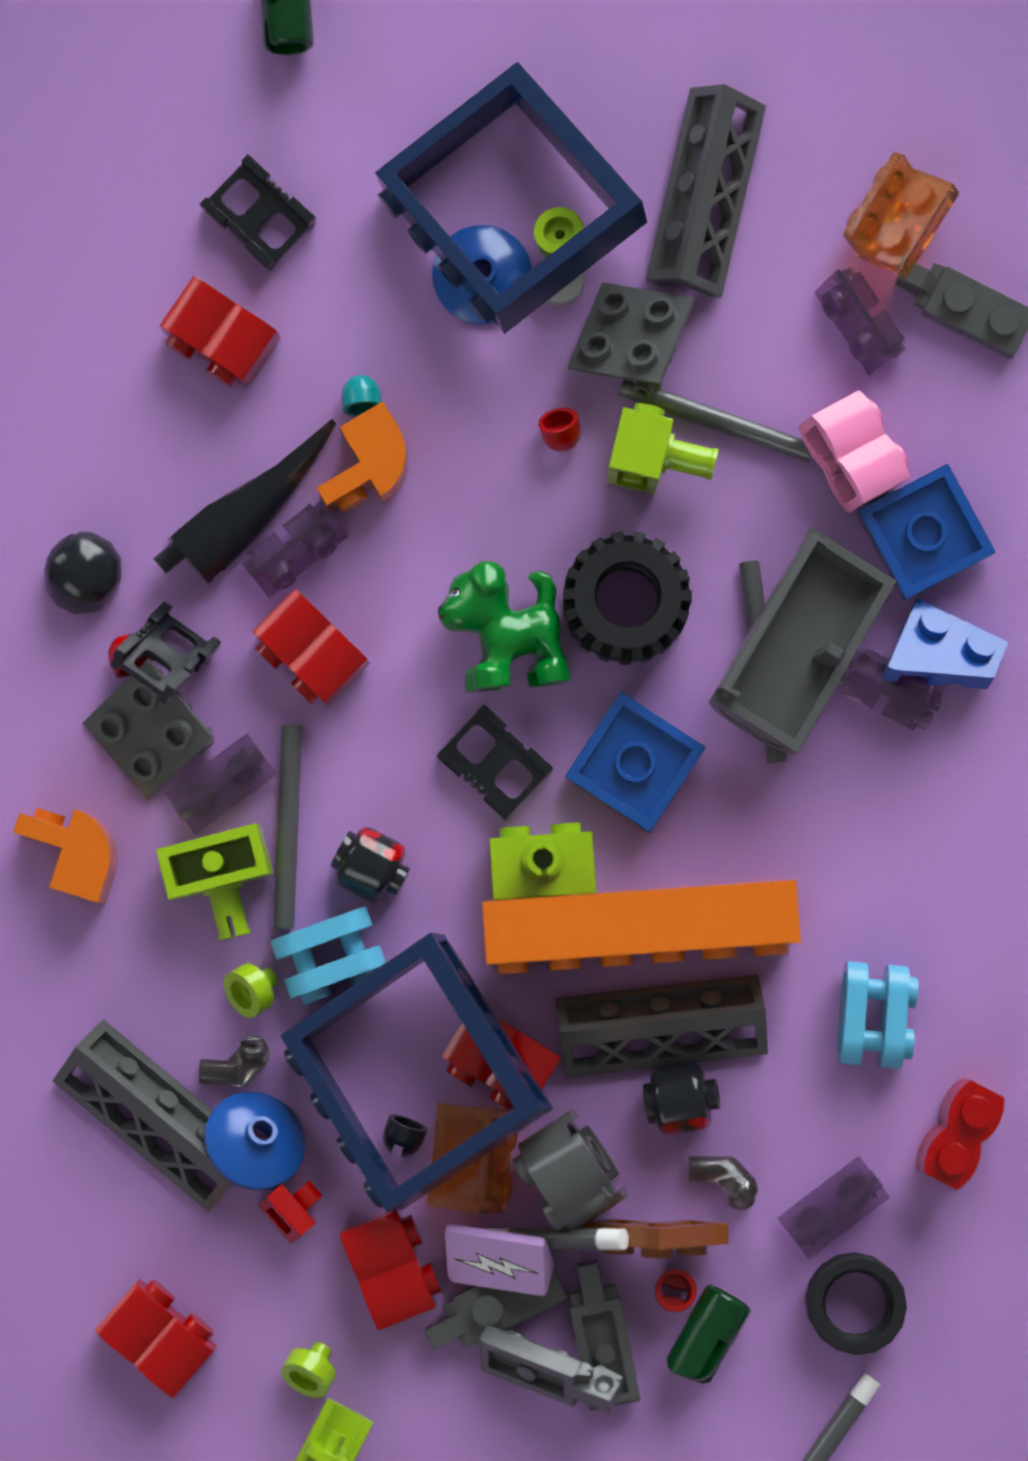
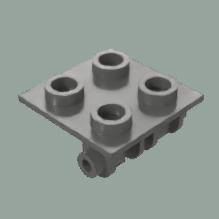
(631, 335)
(146, 736)

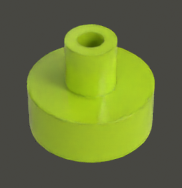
(556, 228)
(250, 989)
(309, 1370)

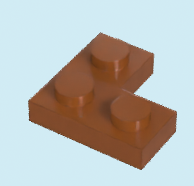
(660, 1238)

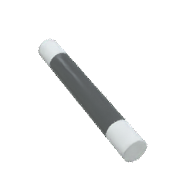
(576, 1238)
(843, 1419)

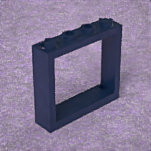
(561, 267)
(483, 1028)

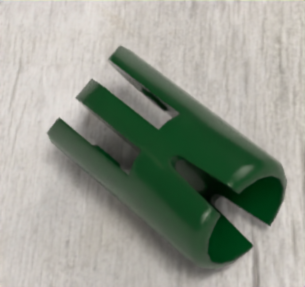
(287, 26)
(707, 1335)

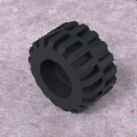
(636, 555)

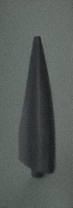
(234, 521)

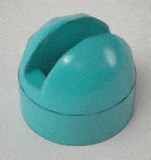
(360, 395)

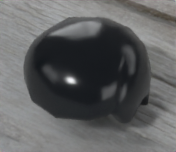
(82, 572)

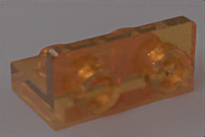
(899, 215)
(484, 1184)

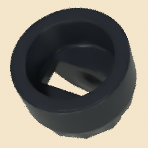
(404, 1133)

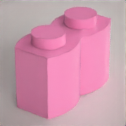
(854, 451)

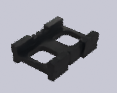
(270, 201)
(149, 643)
(483, 773)

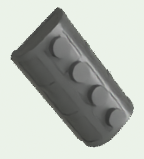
(801, 643)

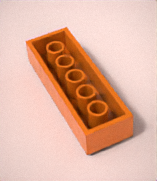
(640, 923)

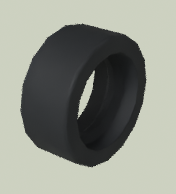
(894, 1311)

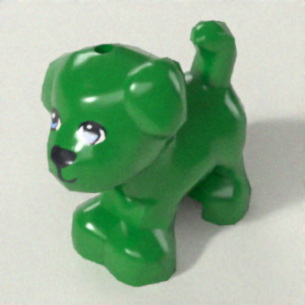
(480, 605)

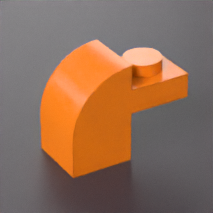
(380, 458)
(86, 856)

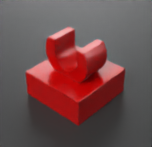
(289, 1210)

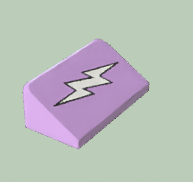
(498, 1260)

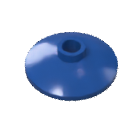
(482, 245)
(243, 1156)

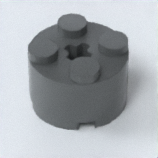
(569, 1172)

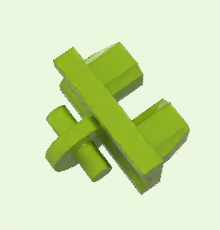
(335, 1434)

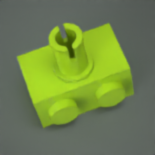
(648, 448)
(542, 864)
(217, 869)

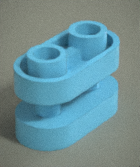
(313, 981)
(893, 1039)

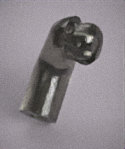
(240, 1067)
(728, 1174)

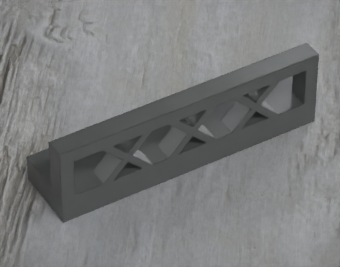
(698, 184)
(662, 1017)
(157, 1104)

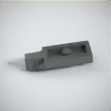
(968, 307)
(483, 1306)
(602, 1329)
(547, 1370)

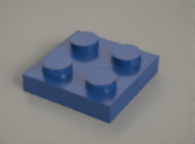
(925, 532)
(635, 762)

